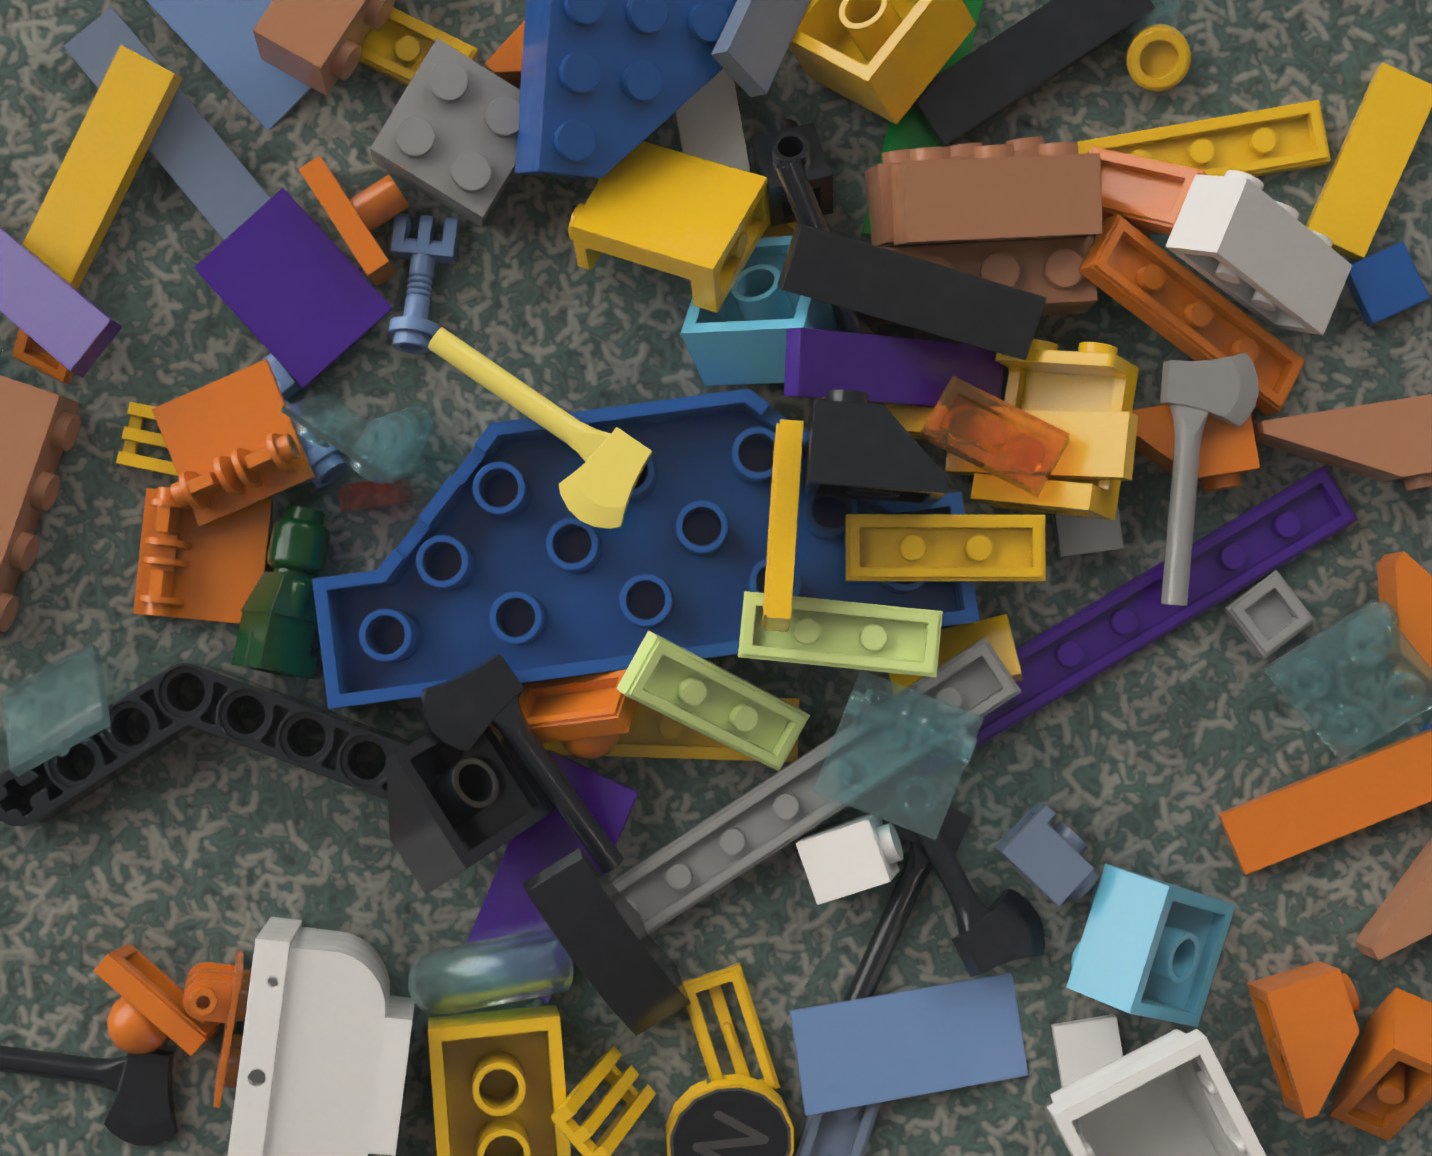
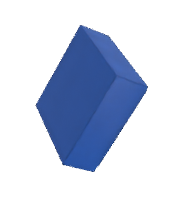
(1386, 284)

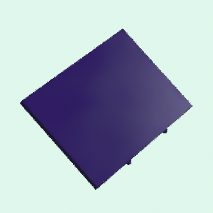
(293, 288)

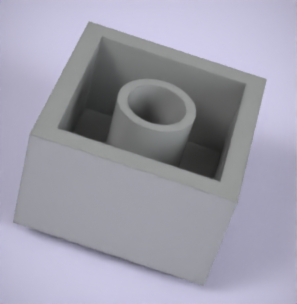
(453, 133)

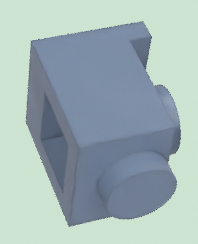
(1049, 856)

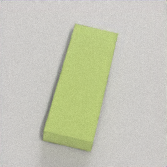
(845, 636)
(712, 701)

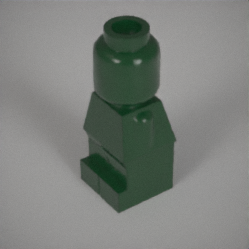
(281, 610)

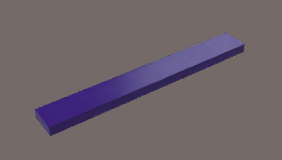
(1134, 613)

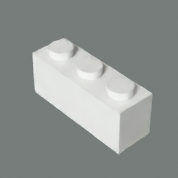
(1259, 252)

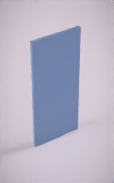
(225, 41)
(908, 1043)

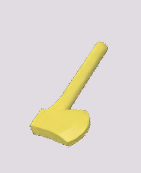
(613, 461)

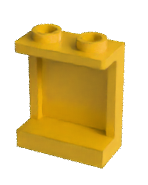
(675, 218)
(1063, 381)

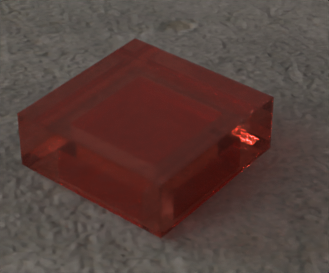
(372, 494)

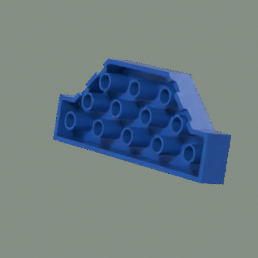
(520, 577)

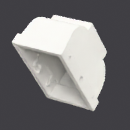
(317, 1050)
(1156, 1103)

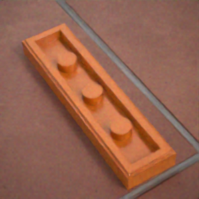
(1186, 308)
(1331, 803)

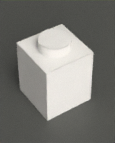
(850, 857)

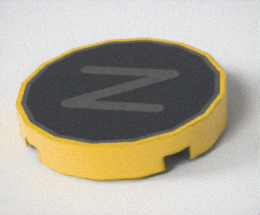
(730, 1120)

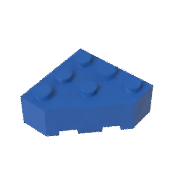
(608, 77)

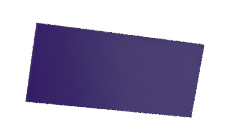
(507, 905)

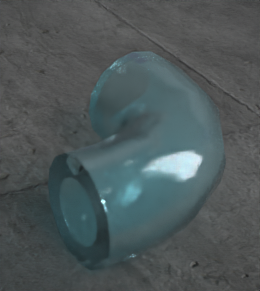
(490, 972)

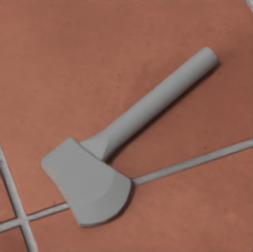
(1195, 390)

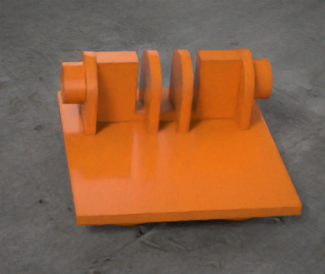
(232, 444)
(195, 568)
(220, 995)

